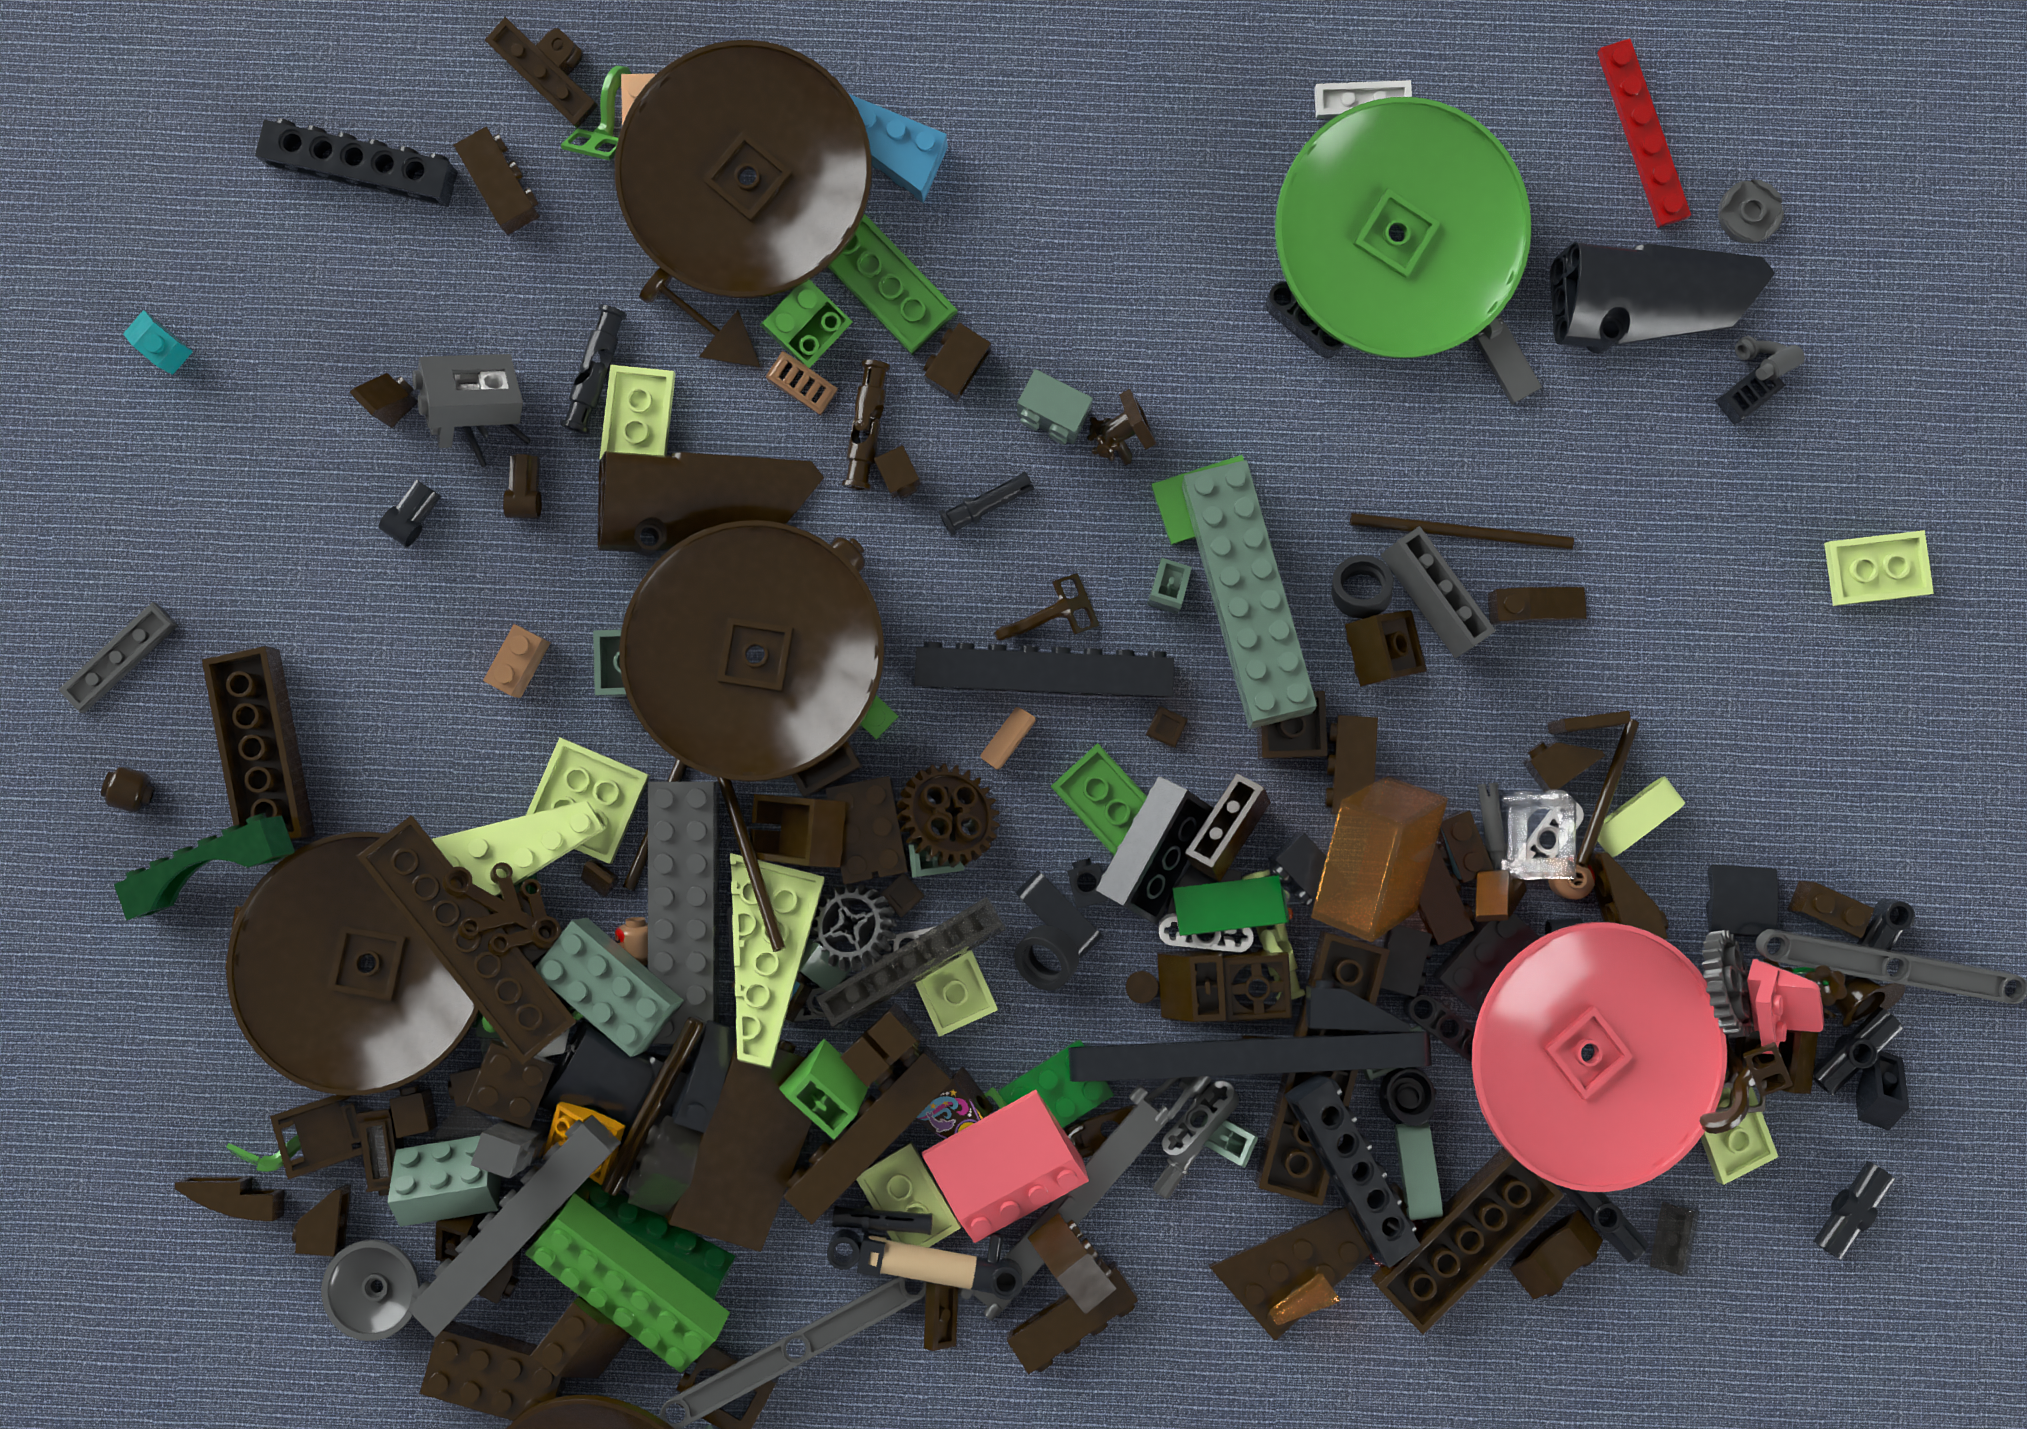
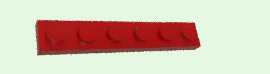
(1644, 133)

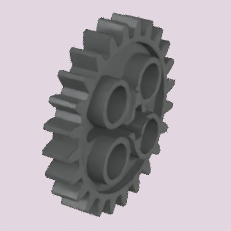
(1727, 983)

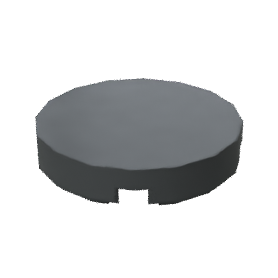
(1750, 211)

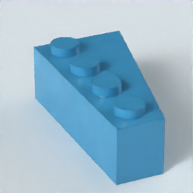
(903, 147)

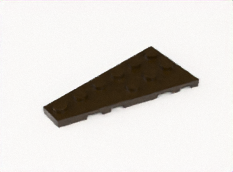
(1290, 1259)

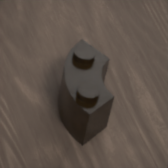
(1556, 1255)

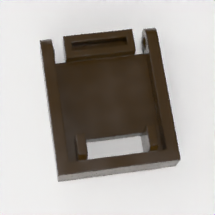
(323, 1132)

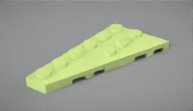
(521, 842)
(762, 976)

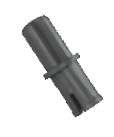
(1172, 1175)

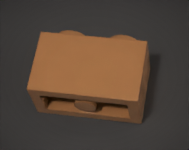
(516, 661)

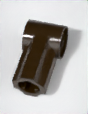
(523, 496)

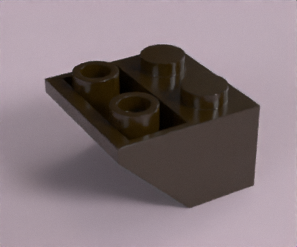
(1192, 985)

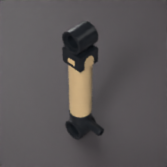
(927, 1264)

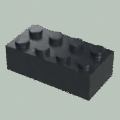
(1154, 850)

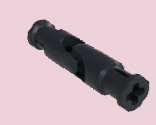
(589, 382)

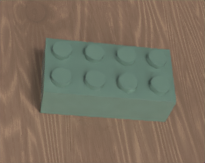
(608, 986)

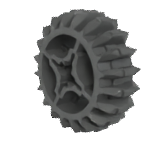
(877, 919)

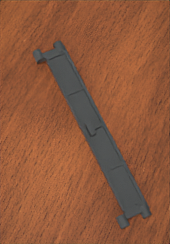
(1102, 1171)

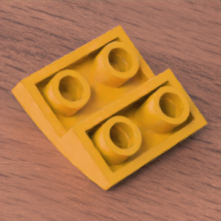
(566, 1116)

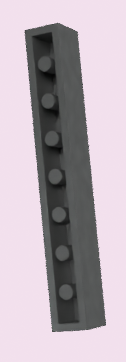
(514, 1225)

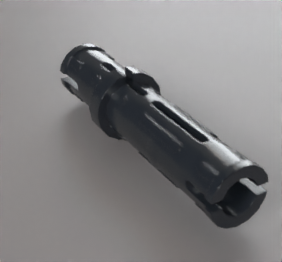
(882, 1220)

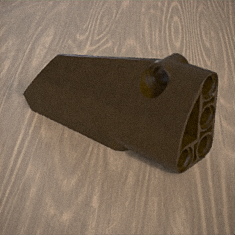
(693, 493)

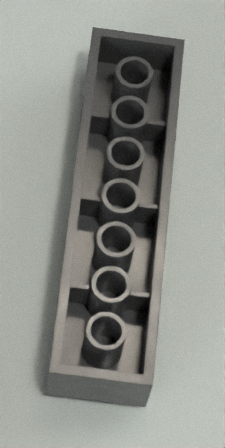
(684, 898)

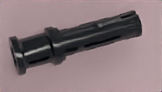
(972, 509)

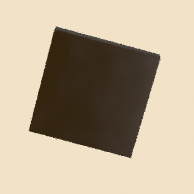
(1589, 722)

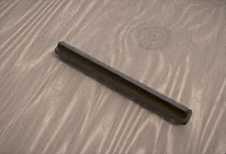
(652, 1106)

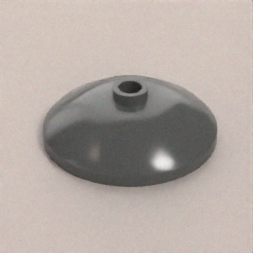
(351, 1293)

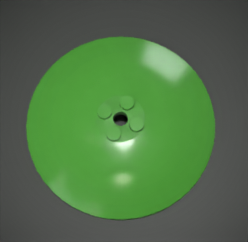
(1450, 194)

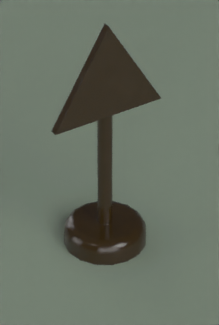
(729, 344)

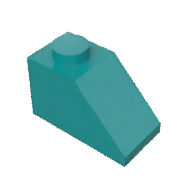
(157, 343)

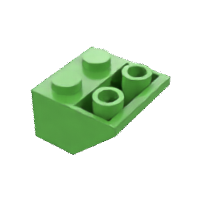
(806, 323)
(825, 1089)

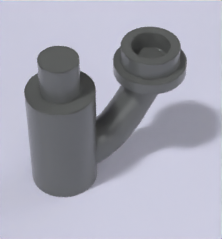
(1782, 359)

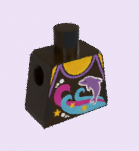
(956, 1106)

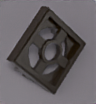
(1259, 1011)

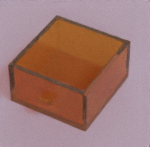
(1378, 857)

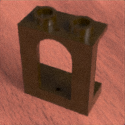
(720, 1359)

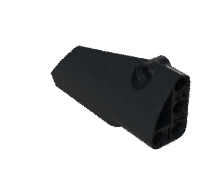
(1648, 292)
(606, 1077)

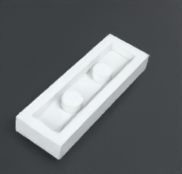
(1335, 98)

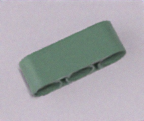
(1418, 1171)

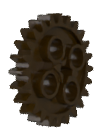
(948, 815)

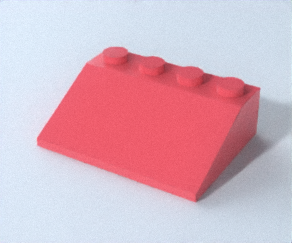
(1006, 1166)

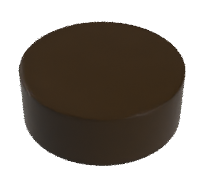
(1141, 986)

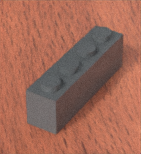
(1437, 592)
(510, 1147)

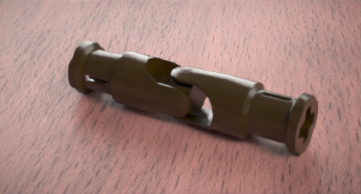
(868, 411)

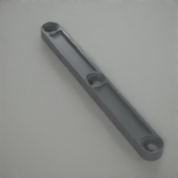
(1873, 962)
(775, 1360)

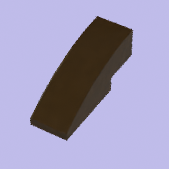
(234, 1197)

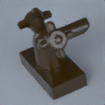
(1113, 432)

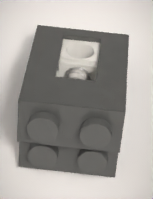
(466, 392)

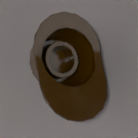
(1865, 997)

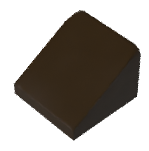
(599, 877)

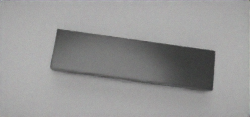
(118, 657)

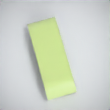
(1639, 816)

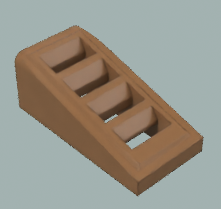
(777, 369)

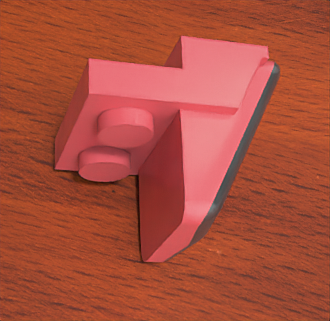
(1782, 1002)

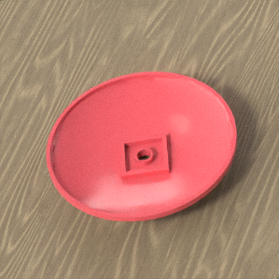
(1651, 1069)

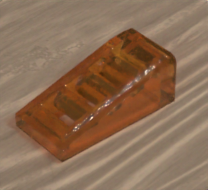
(1307, 1299)

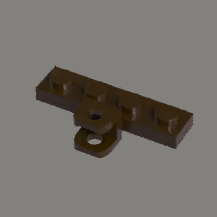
(545, 67)

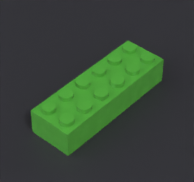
(627, 1283)

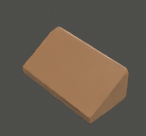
(1008, 738)

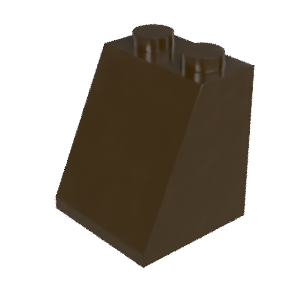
(580, 1342)

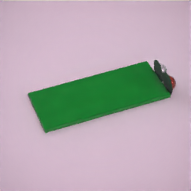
(1231, 905)

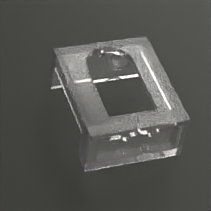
(1520, 809)

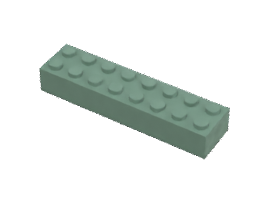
(1248, 595)

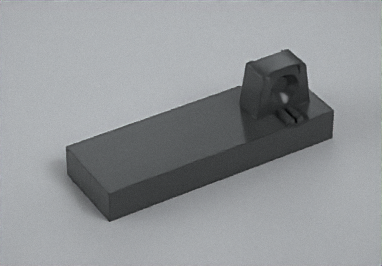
(1507, 361)

